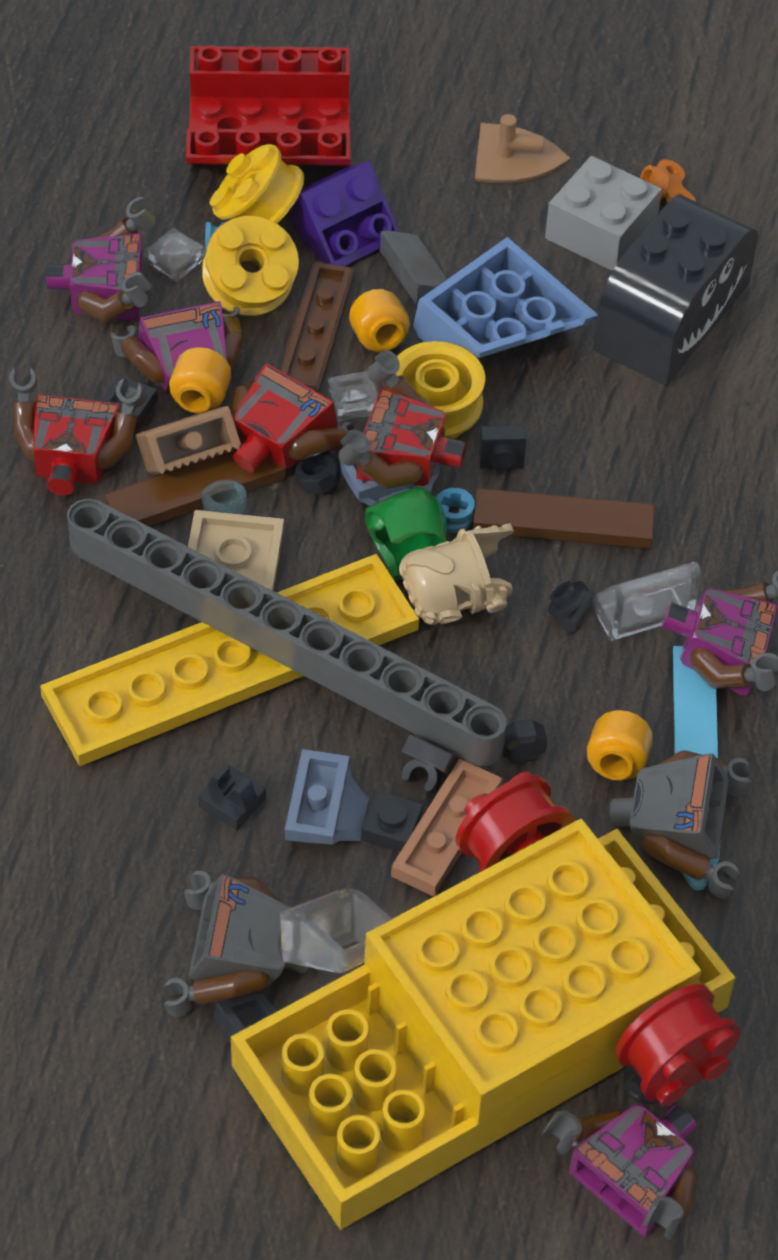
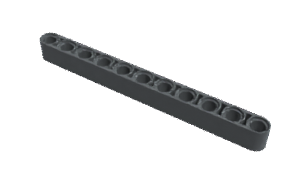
(288, 632)

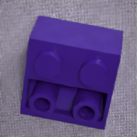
(343, 215)

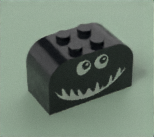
(673, 288)

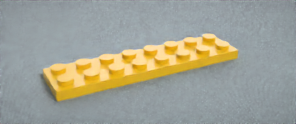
(207, 670)

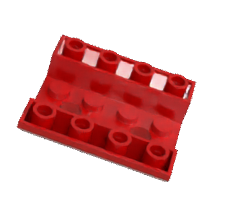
(269, 97)

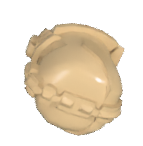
(456, 576)

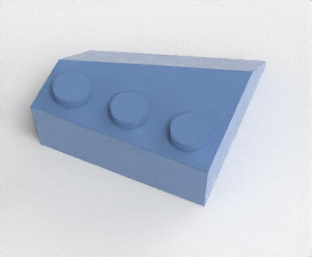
(499, 304)

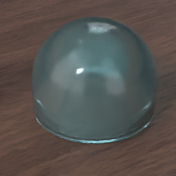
(225, 497)

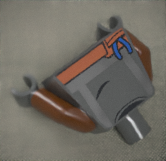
(681, 813)
(235, 942)

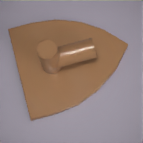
(514, 154)

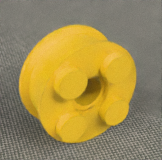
(258, 186)
(254, 241)
(448, 380)

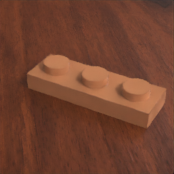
(432, 846)

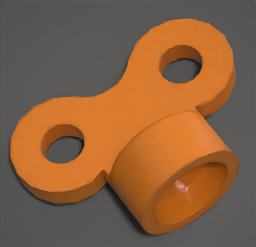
(667, 176)

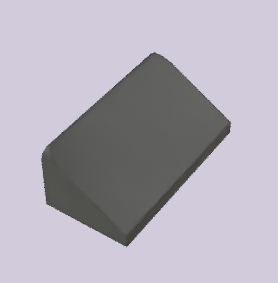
(411, 263)

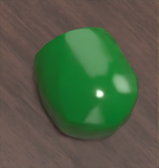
(405, 524)

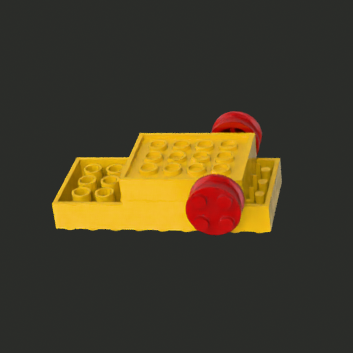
(490, 1008)

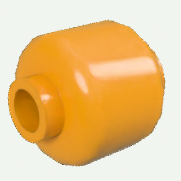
(379, 320)
(200, 380)
(619, 745)

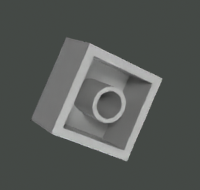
(601, 212)

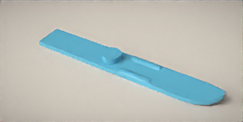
(693, 722)

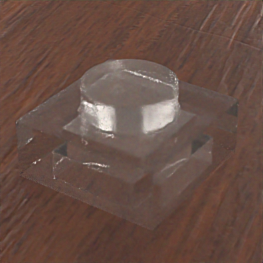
(175, 254)
(352, 395)

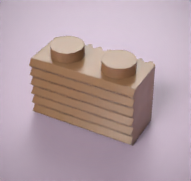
(188, 441)

